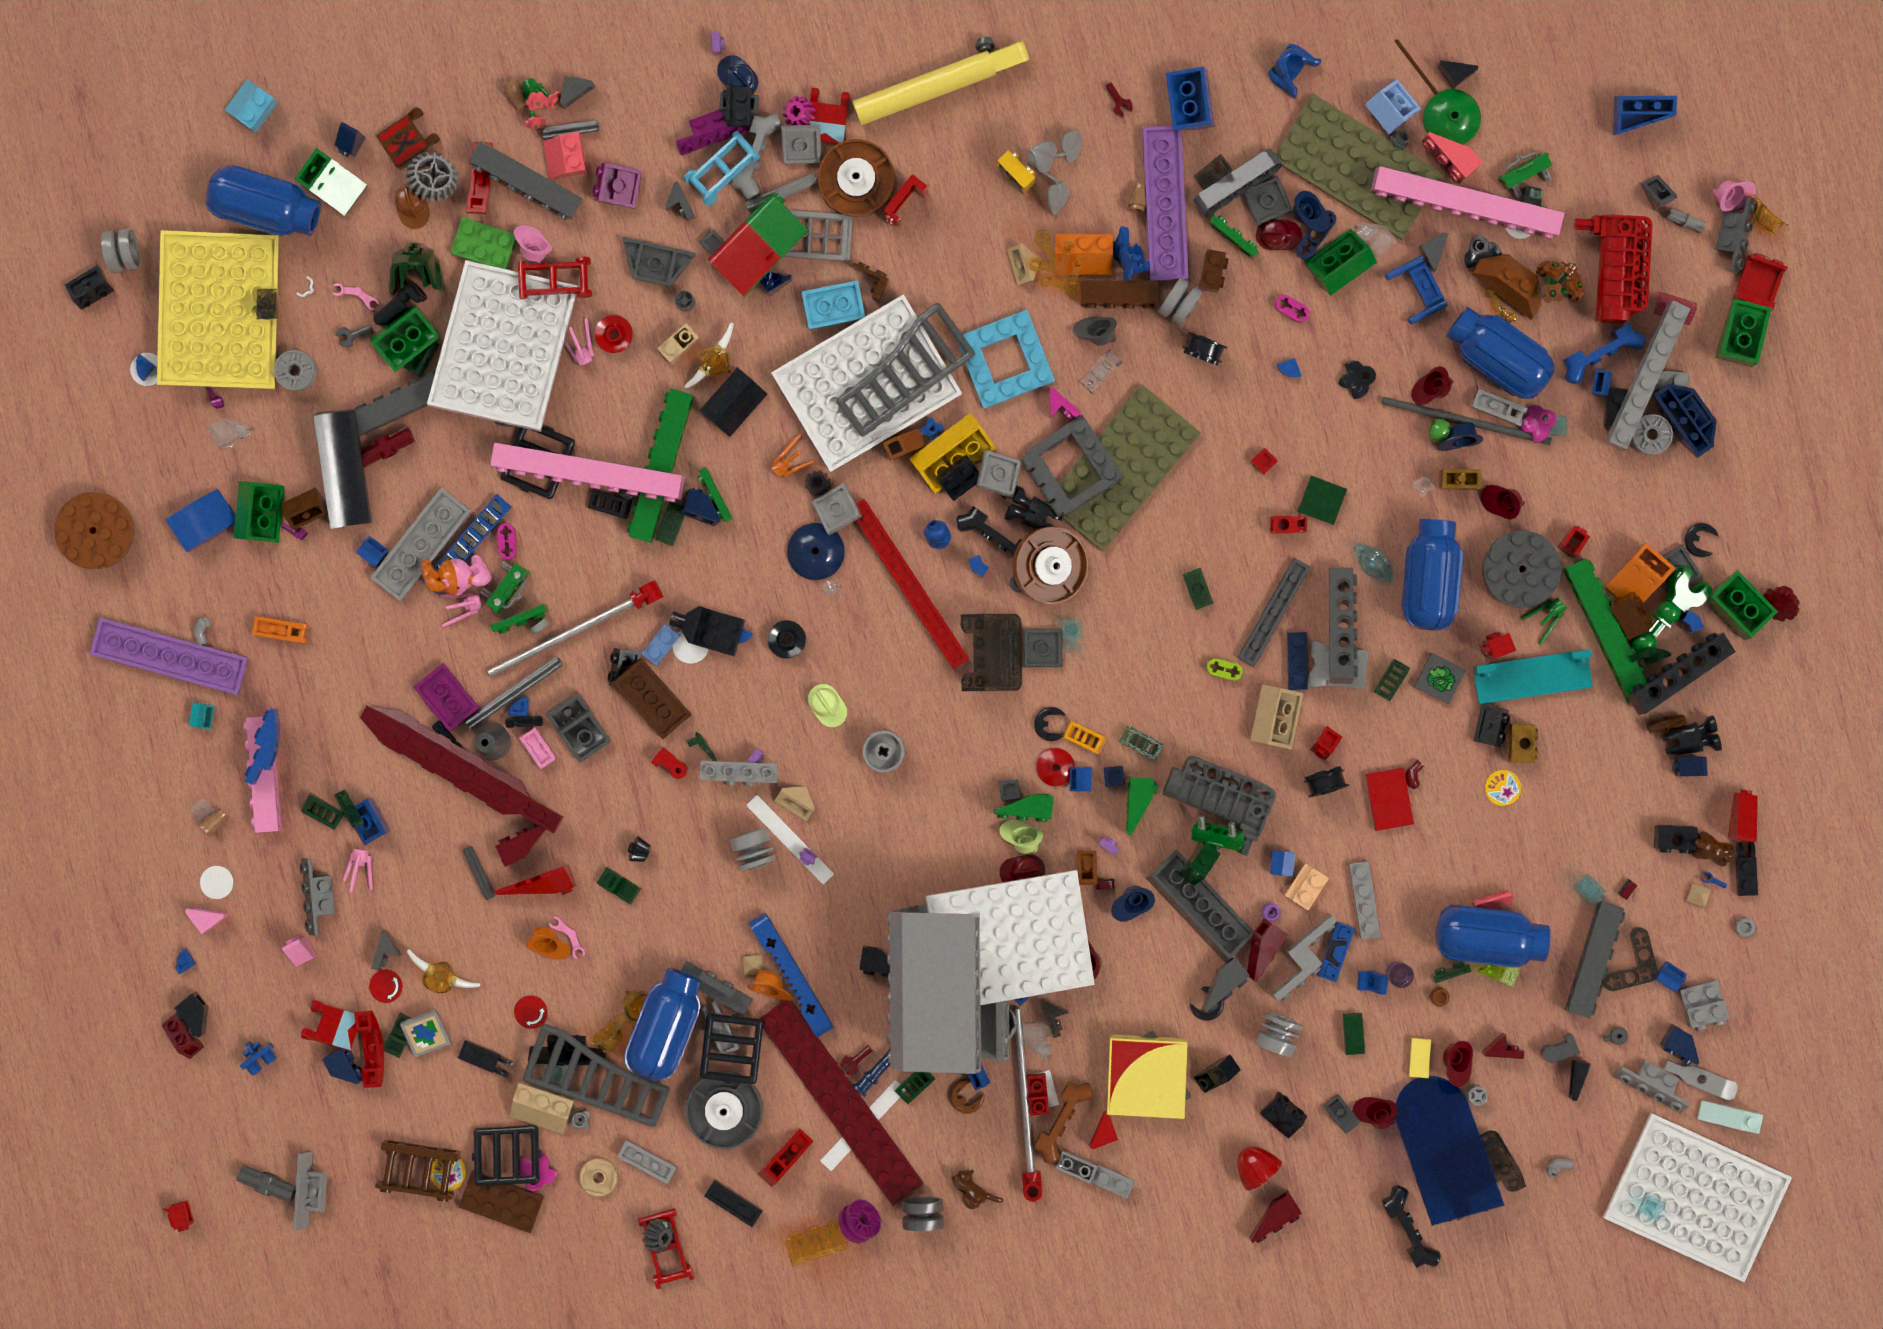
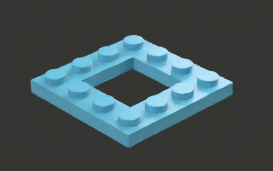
(1038, 375)

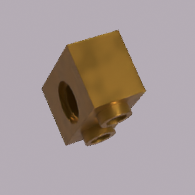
(1460, 479)
(1515, 752)

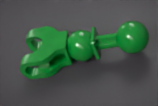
(1668, 612)

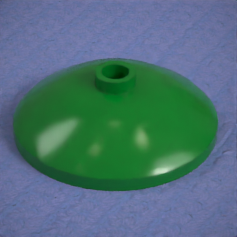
(1438, 117)

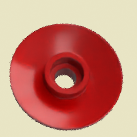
(606, 327)
(1052, 757)

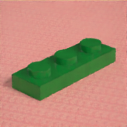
(1234, 236)
(714, 495)
(520, 619)

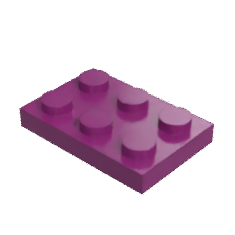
(446, 697)

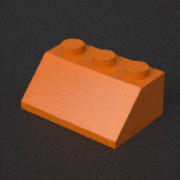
(1093, 248)

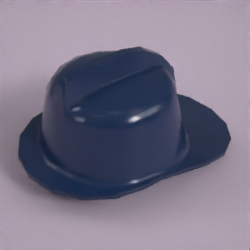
(737, 73)
(1310, 211)
(1461, 436)
(1132, 903)

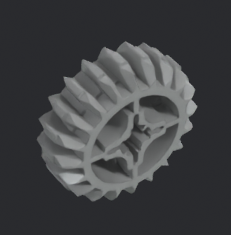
(447, 177)

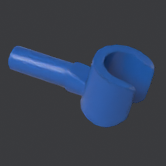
(1713, 880)

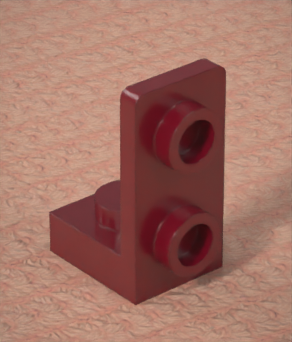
(180, 1037)

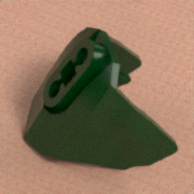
(417, 258)

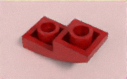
(1037, 1094)

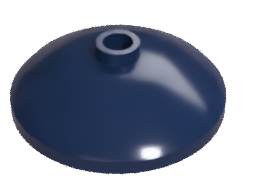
(815, 566)

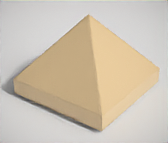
(1698, 895)
(752, 964)

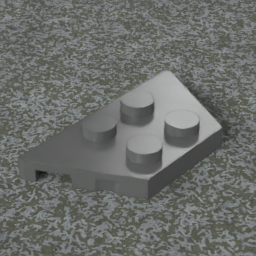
(656, 262)

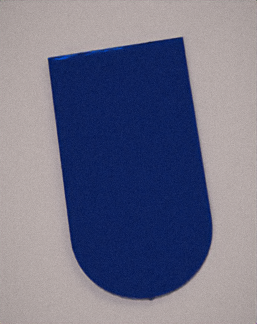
(1445, 1150)

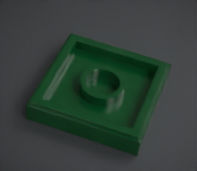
(1322, 500)

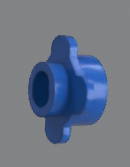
(926, 429)

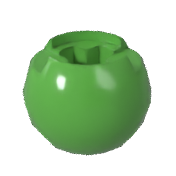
(1439, 430)

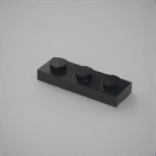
(733, 1203)

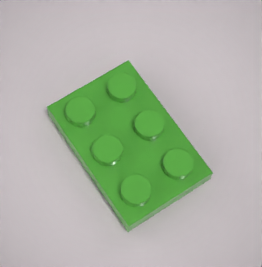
(483, 244)

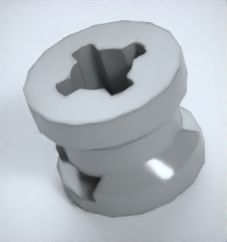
(1477, 1095)

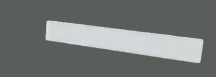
(787, 837)
(879, 1108)

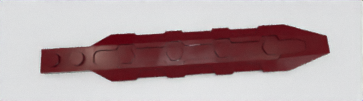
(456, 765)

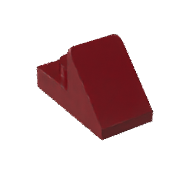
(1497, 1049)

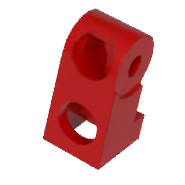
(1288, 524)
(671, 762)

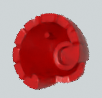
(1256, 1166)

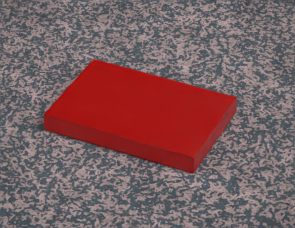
(1389, 799)

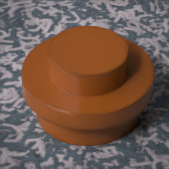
(1439, 996)

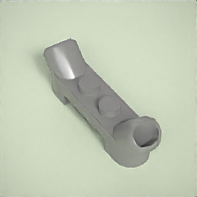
(760, 128)

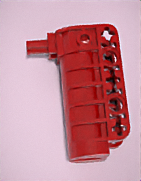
(1620, 264)

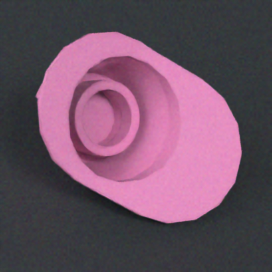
(1733, 194)
(532, 243)

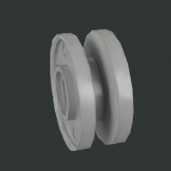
(286, 362)
(1662, 439)

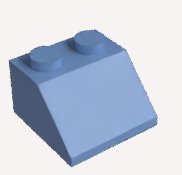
(1392, 106)

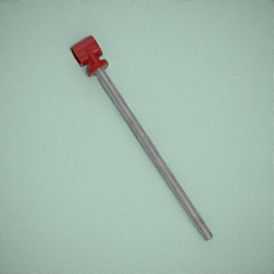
(648, 593)
(1031, 1176)

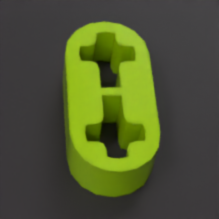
(1226, 664)

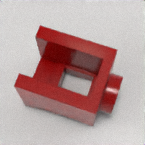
(1580, 534)
(180, 1215)

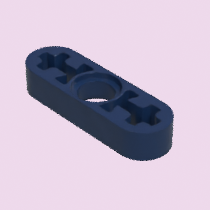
(1311, 250)

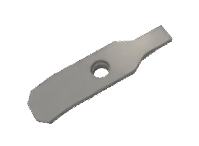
(1712, 1083)

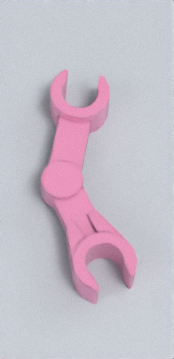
(358, 292)
(572, 934)

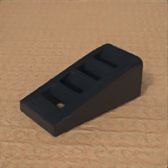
(625, 508)
(1579, 1072)

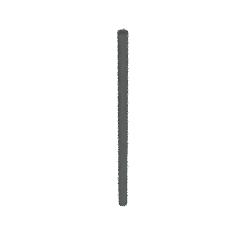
(1461, 419)

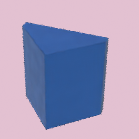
(374, 823)

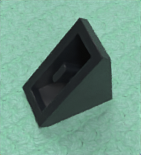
(1455, 72)

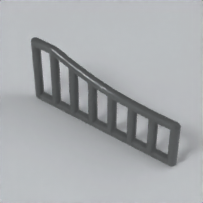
(898, 352)
(595, 1059)

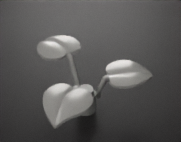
(1042, 157)

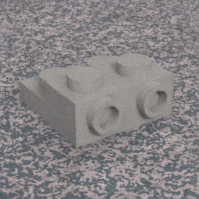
(1703, 1005)

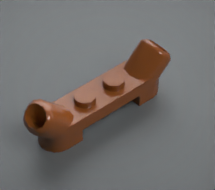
(1047, 1141)

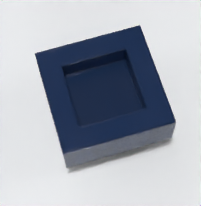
(1113, 776)

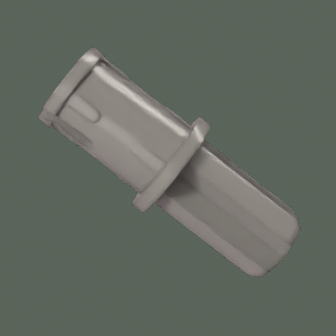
(1686, 220)

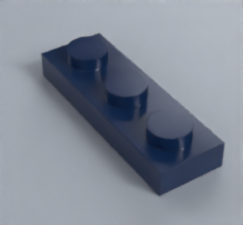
(1297, 660)

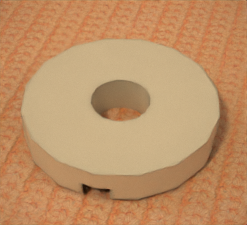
(595, 1188)

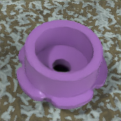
(807, 856)
(1276, 912)

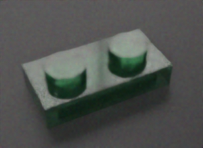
(421, 361)
(1442, 974)

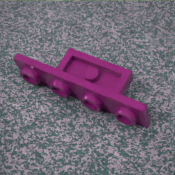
(707, 131)

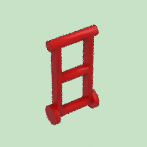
(580, 262)
(687, 1269)

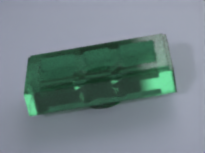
(1197, 588)

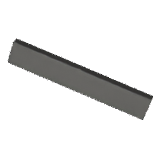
(1273, 612)

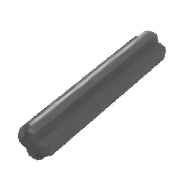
(581, 127)
(478, 873)

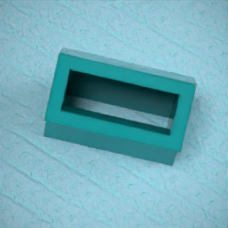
(201, 715)

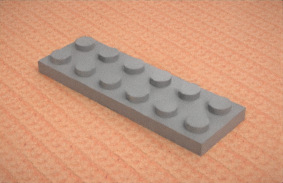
(421, 541)

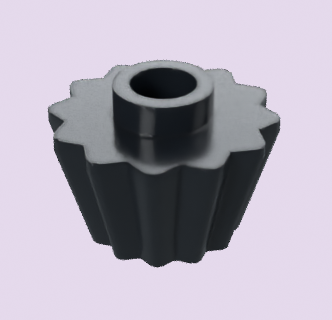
(818, 476)
(638, 850)

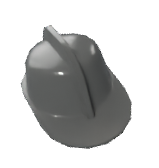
(1098, 330)

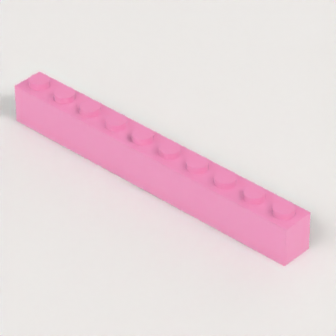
(1467, 202)
(587, 471)

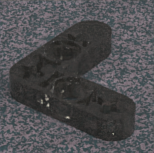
(1642, 965)

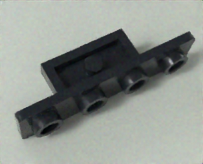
(566, 1052)

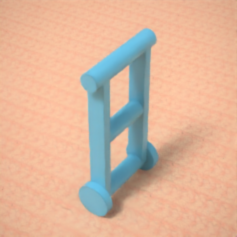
(693, 176)

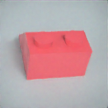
(565, 156)

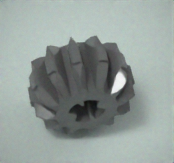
(658, 1235)

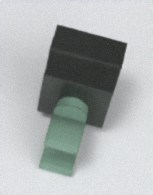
(1532, 195)

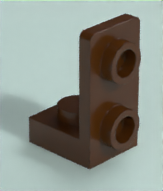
(878, 288)

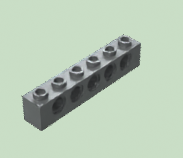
(1342, 673)

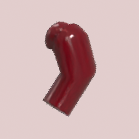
(1412, 776)

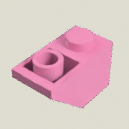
(299, 950)

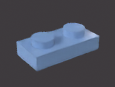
(661, 645)

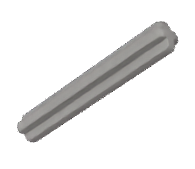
(784, 191)

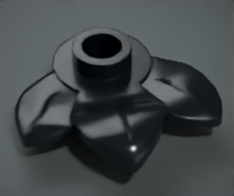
(1488, 249)
(1354, 378)

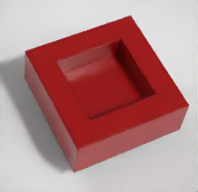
(1264, 461)

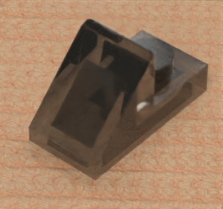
(1213, 172)
(267, 304)
(1053, 1010)

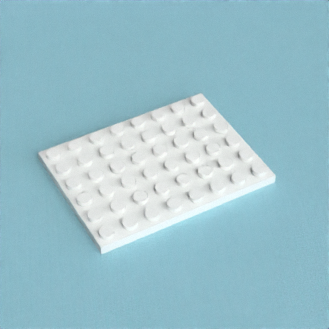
(501, 348)
(839, 363)
(1028, 935)
(1711, 1194)

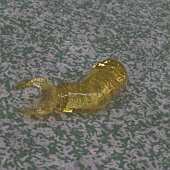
(1498, 308)

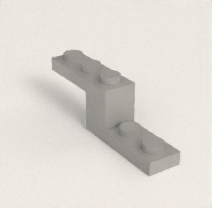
(1305, 958)

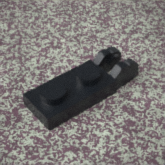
(1746, 870)
(483, 1058)

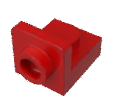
(1326, 743)

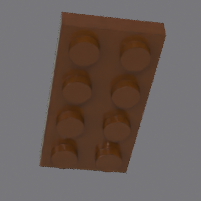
(651, 698)
(502, 1203)

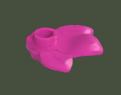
(1535, 423)
(546, 1175)

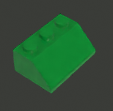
(1341, 262)
(404, 337)
(258, 511)
(1741, 605)

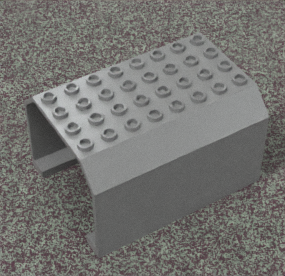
(937, 995)

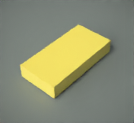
(1419, 1057)

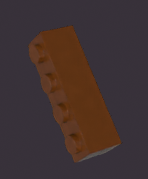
(1119, 293)

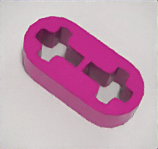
(1289, 312)
(511, 540)

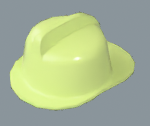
(827, 705)
(1022, 836)

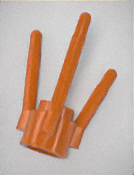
(781, 467)

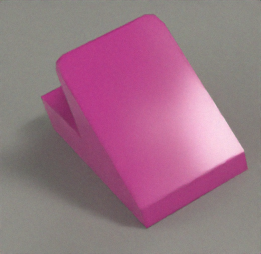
(1058, 401)

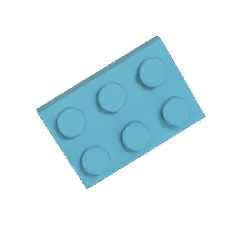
(833, 305)

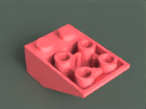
(1453, 156)

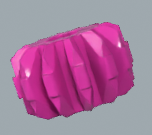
(805, 111)

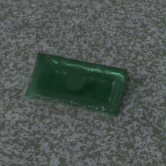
(348, 809)

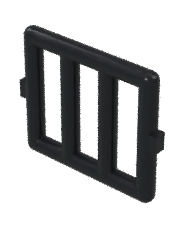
(520, 442)
(707, 1055)
(497, 1132)

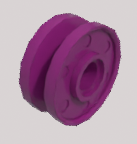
(859, 1221)

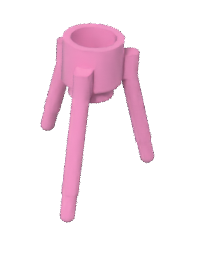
(582, 355)
(472, 603)
(358, 858)

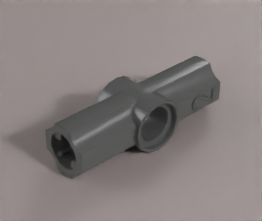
(266, 1183)

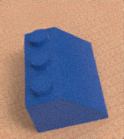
(1190, 99)

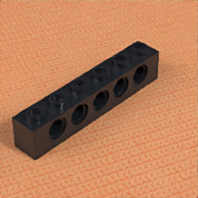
(1721, 650)

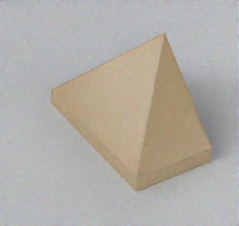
(1020, 259)
(796, 801)

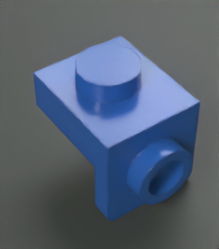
(1372, 981)

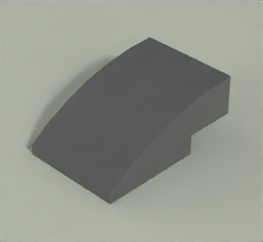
(578, 727)

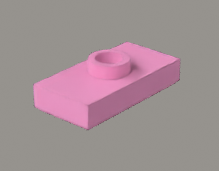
(538, 748)

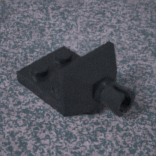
(710, 629)

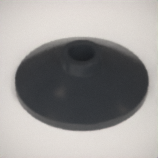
(776, 639)

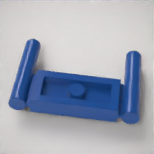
(1425, 285)

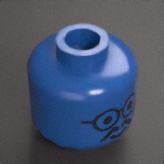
(937, 534)

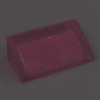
(1664, 298)

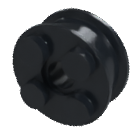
(1204, 349)
(1326, 782)

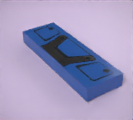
(1336, 951)

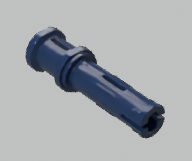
(870, 1078)

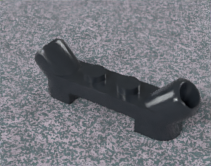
(975, 520)
(1395, 1207)

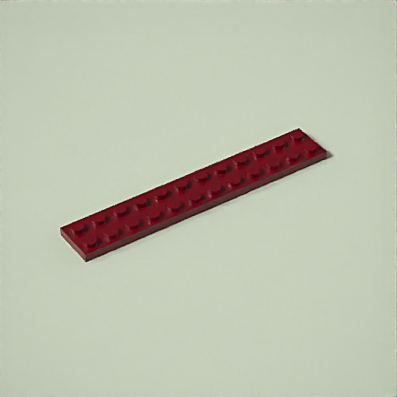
(841, 1101)

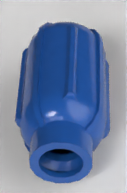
(261, 202)
(1502, 353)
(1432, 576)
(1491, 936)
(663, 1026)

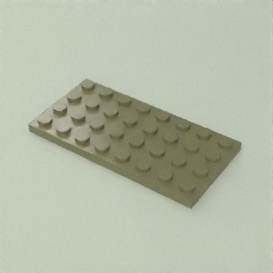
(1342, 159)
(1144, 445)

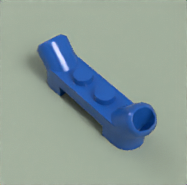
(1622, 337)

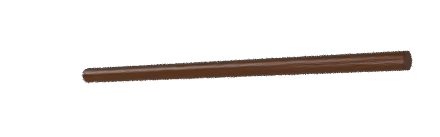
(1416, 66)

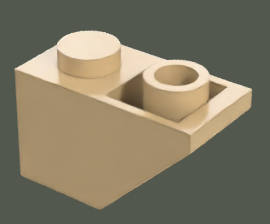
(678, 344)

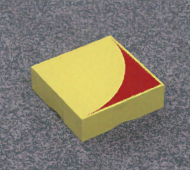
(1147, 1076)

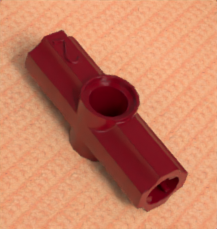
(387, 446)

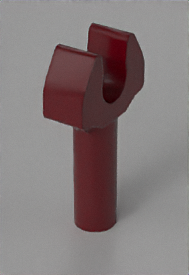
(1118, 100)
(856, 1059)

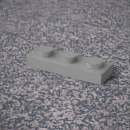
(646, 1161)

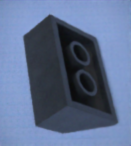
(733, 402)

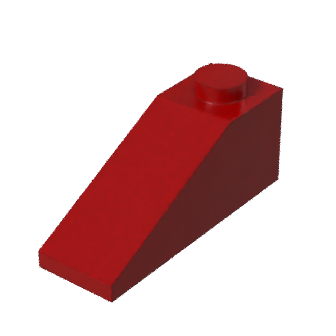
(785, 1157)

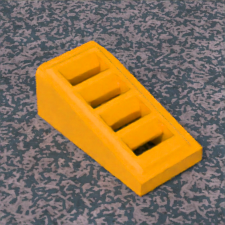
(1102, 739)

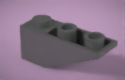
(1226, 978)

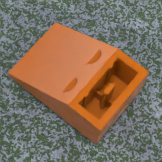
(1641, 573)

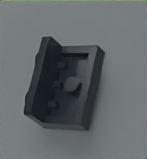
(1284, 1115)

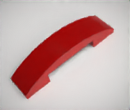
(479, 189)
(372, 1047)

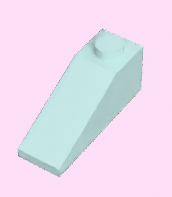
(1730, 1116)

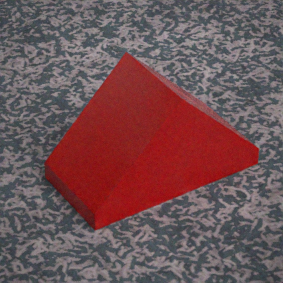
(1104, 1132)

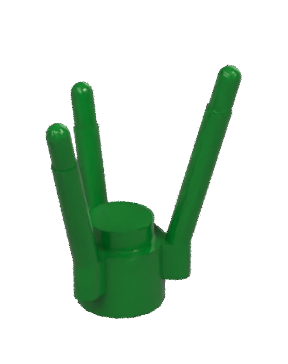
(1555, 610)

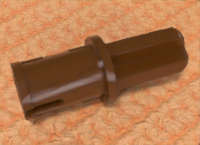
(1666, 723)

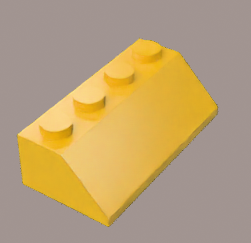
(961, 439)

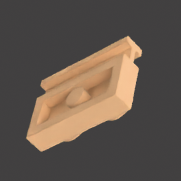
(1306, 886)

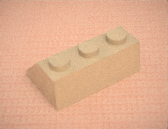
(1276, 716)
(541, 1107)

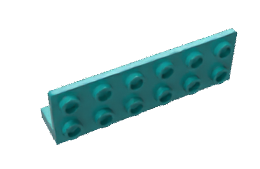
(1533, 676)

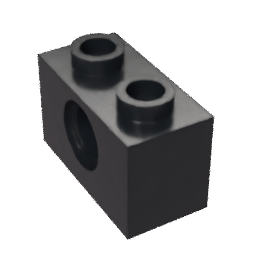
(1664, 833)

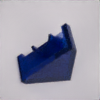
(774, 282)

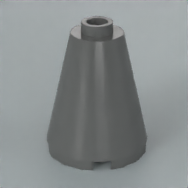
(498, 739)

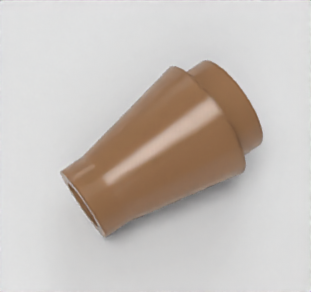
(515, 93)
(1138, 199)
(212, 822)

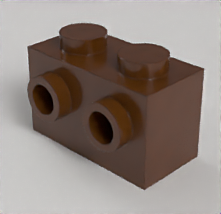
(1212, 269)
(304, 508)
(1631, 615)

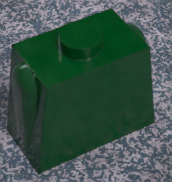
(1200, 863)

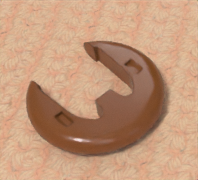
(958, 1103)

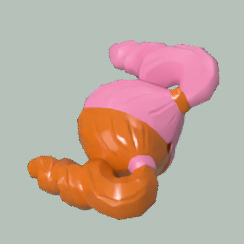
(455, 575)

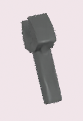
(353, 334)

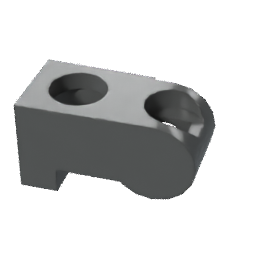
(1561, 1050)

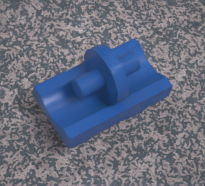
(251, 1064)

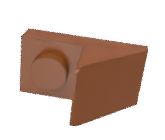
(1087, 867)

